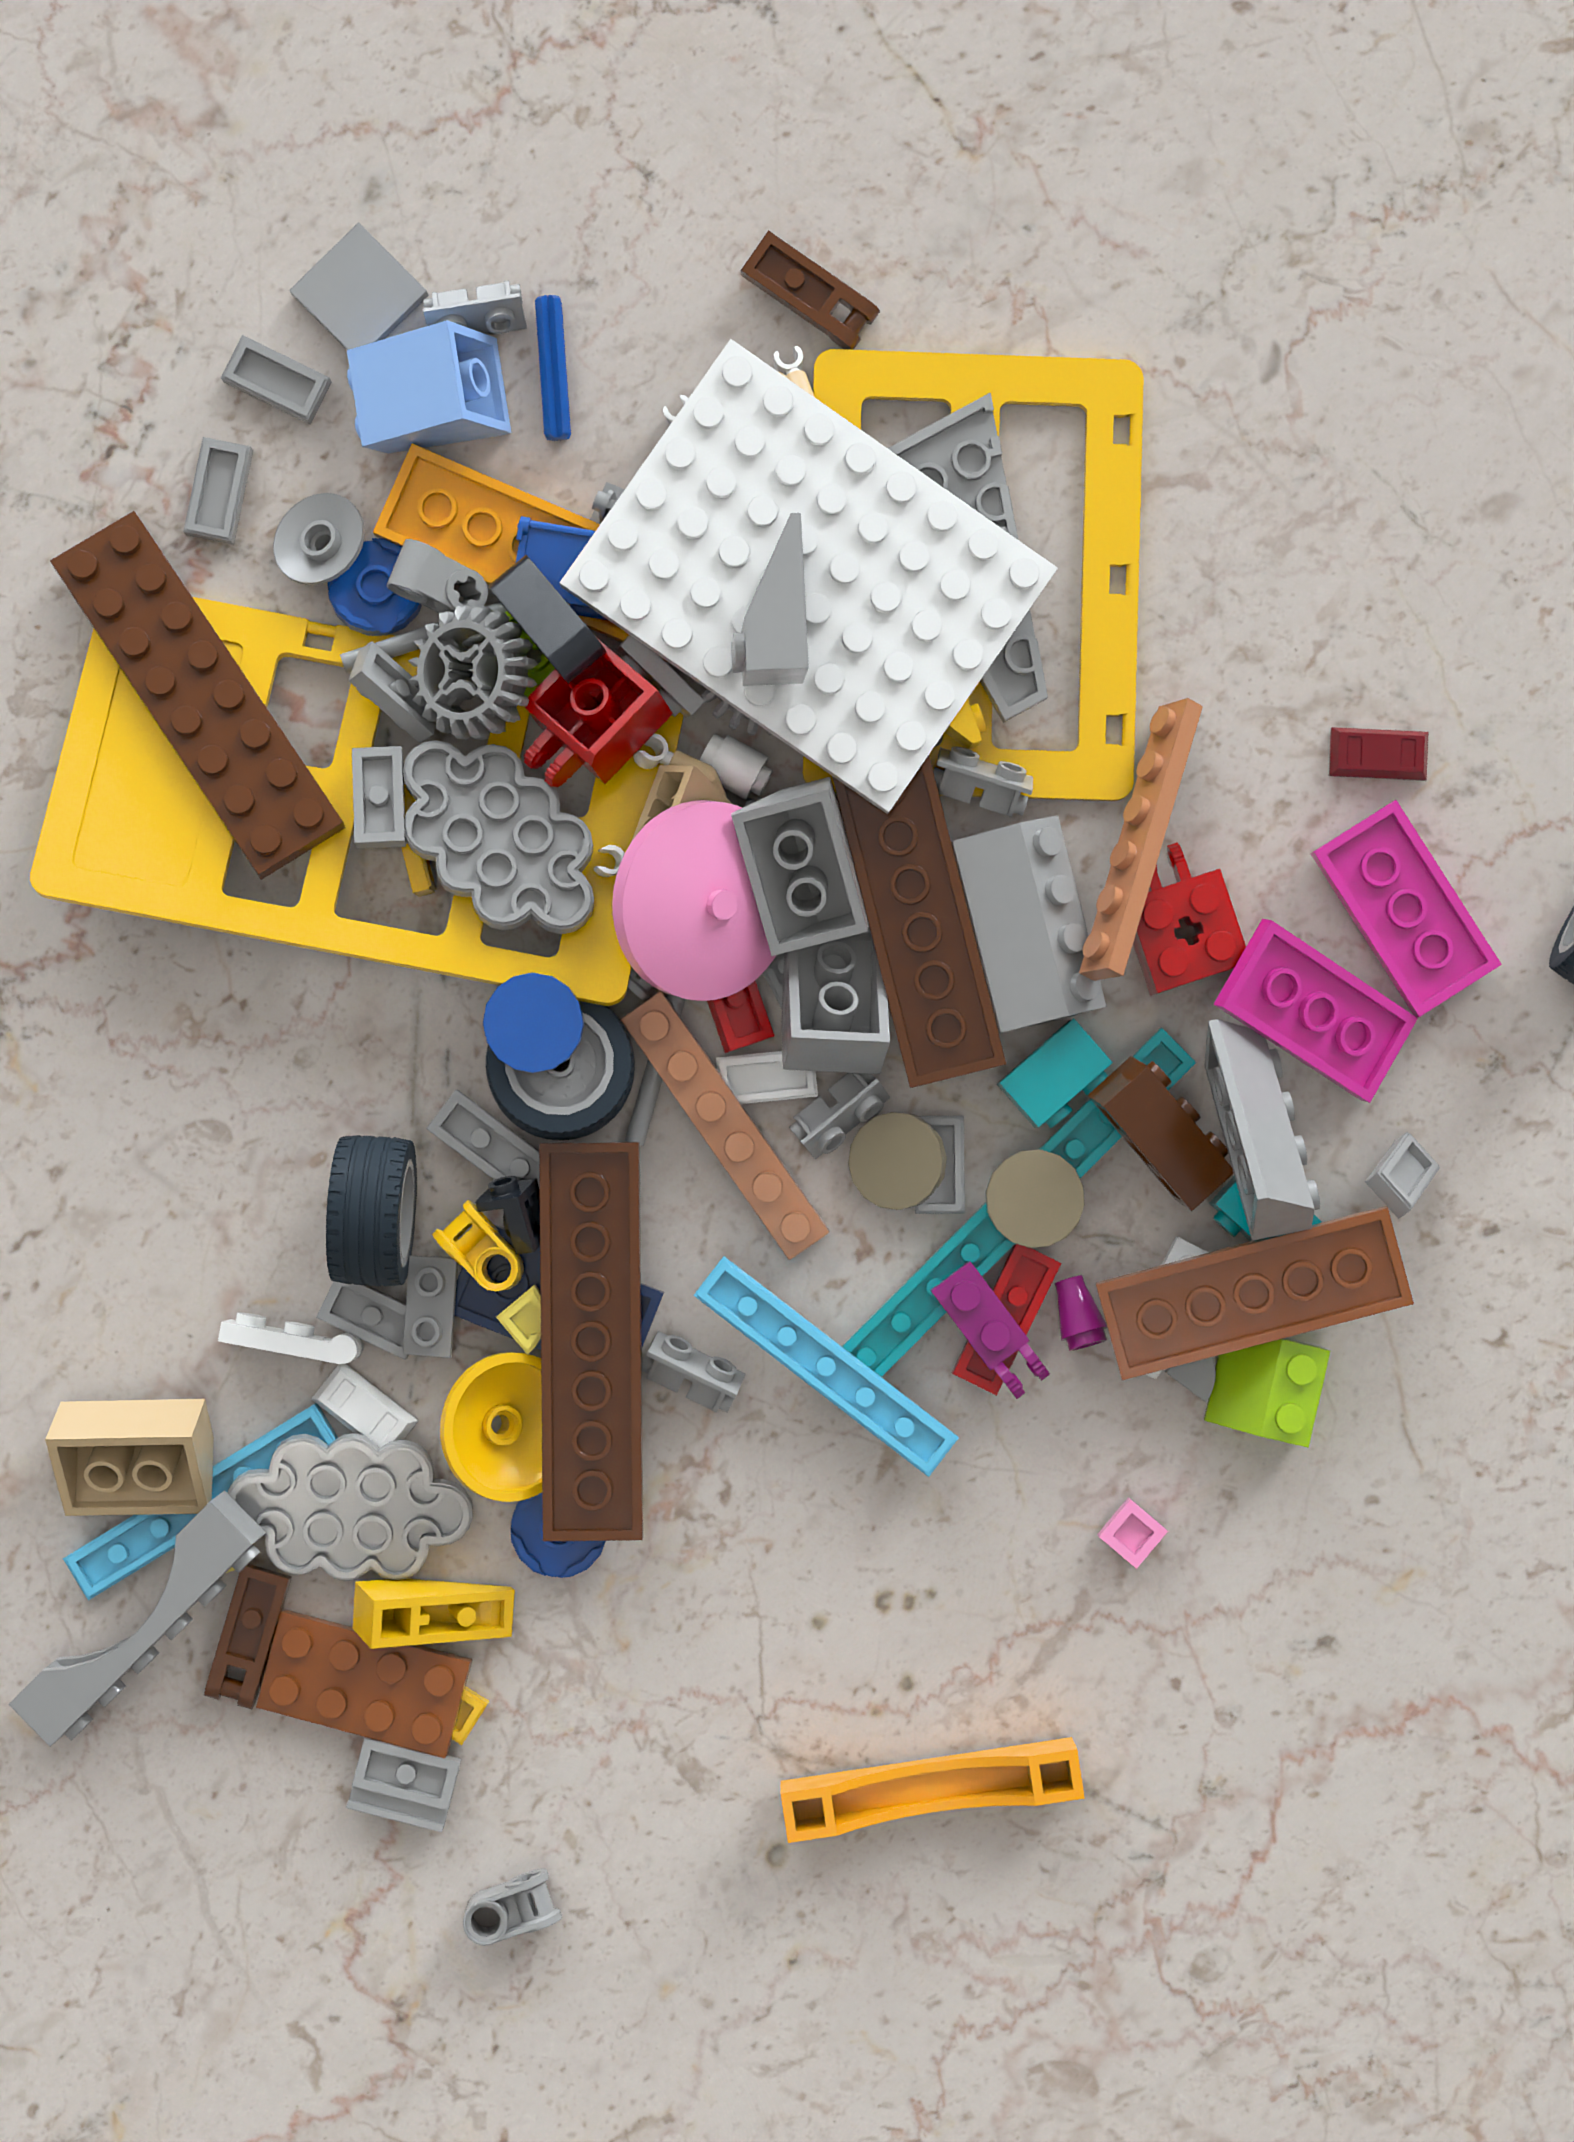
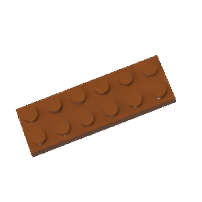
(1254, 1293)

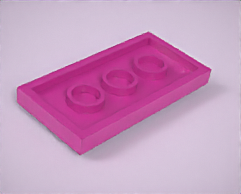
(1406, 909)
(1315, 1010)

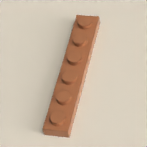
(1140, 840)
(725, 1125)

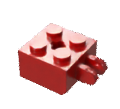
(595, 718)
(1200, 903)

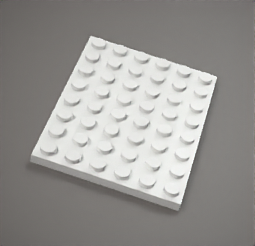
(898, 573)

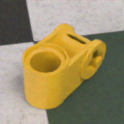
(478, 1247)

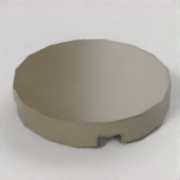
(897, 1160)
(1035, 1198)

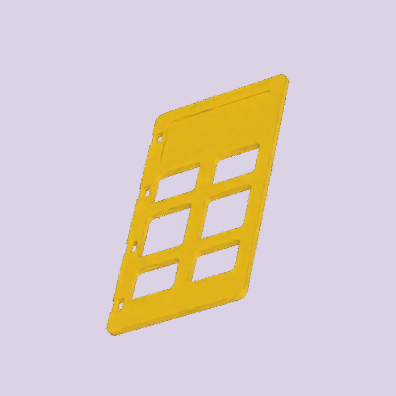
(144, 841)

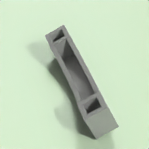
(204, 1551)

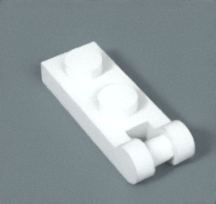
(294, 1339)

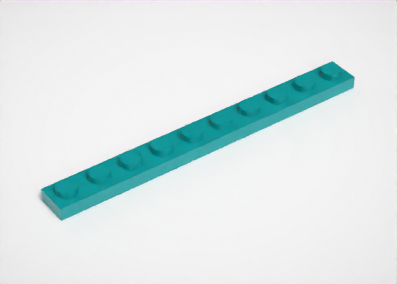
(913, 1306)

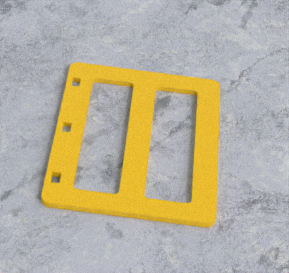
(1110, 533)

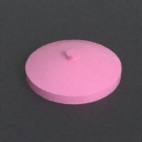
(689, 905)

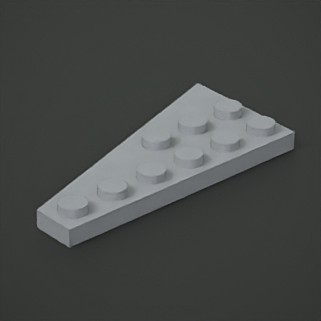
(967, 461)

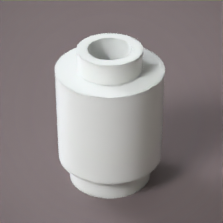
(737, 765)

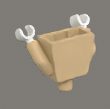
(676, 782)

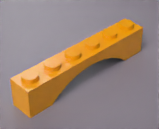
(992, 1777)

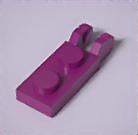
(986, 1324)

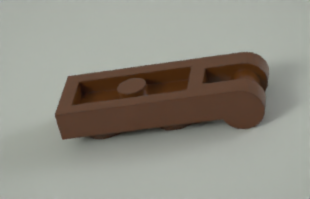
(808, 290)
(248, 1634)

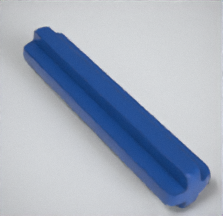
(552, 368)

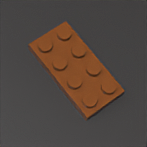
(384, 1694)

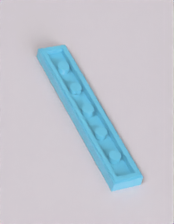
(826, 1366)
(147, 1537)

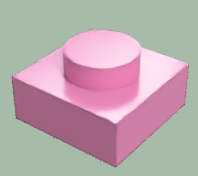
(1132, 1533)

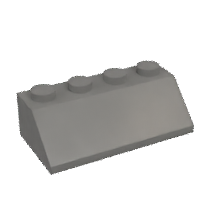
(1027, 923)
(1259, 1131)

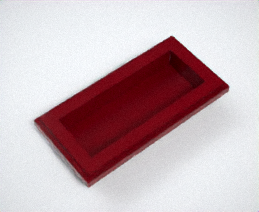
(1378, 754)

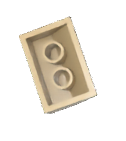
(132, 1456)

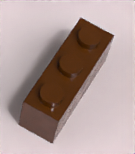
(1163, 1131)

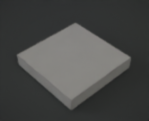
(358, 290)

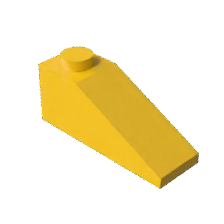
(430, 1612)

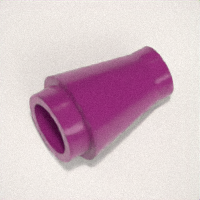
(1078, 1314)

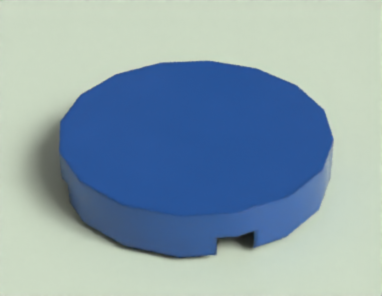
(362, 594)
(533, 1022)
(548, 1557)

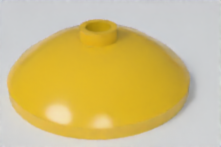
(504, 1462)

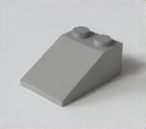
(774, 630)
(835, 1008)

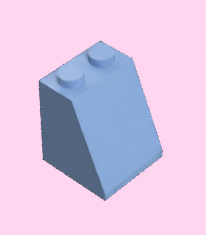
(428, 388)

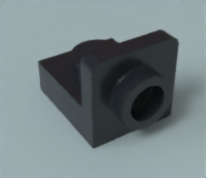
(520, 1207)

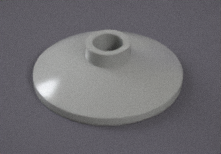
(306, 531)

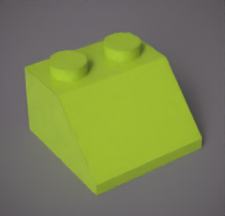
(1269, 1390)

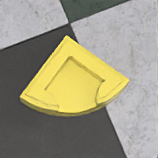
(523, 1319)

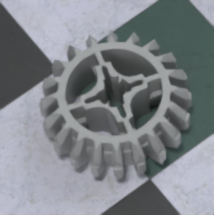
(496, 665)

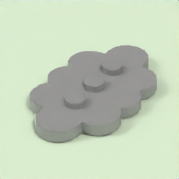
(498, 837)
(352, 1506)

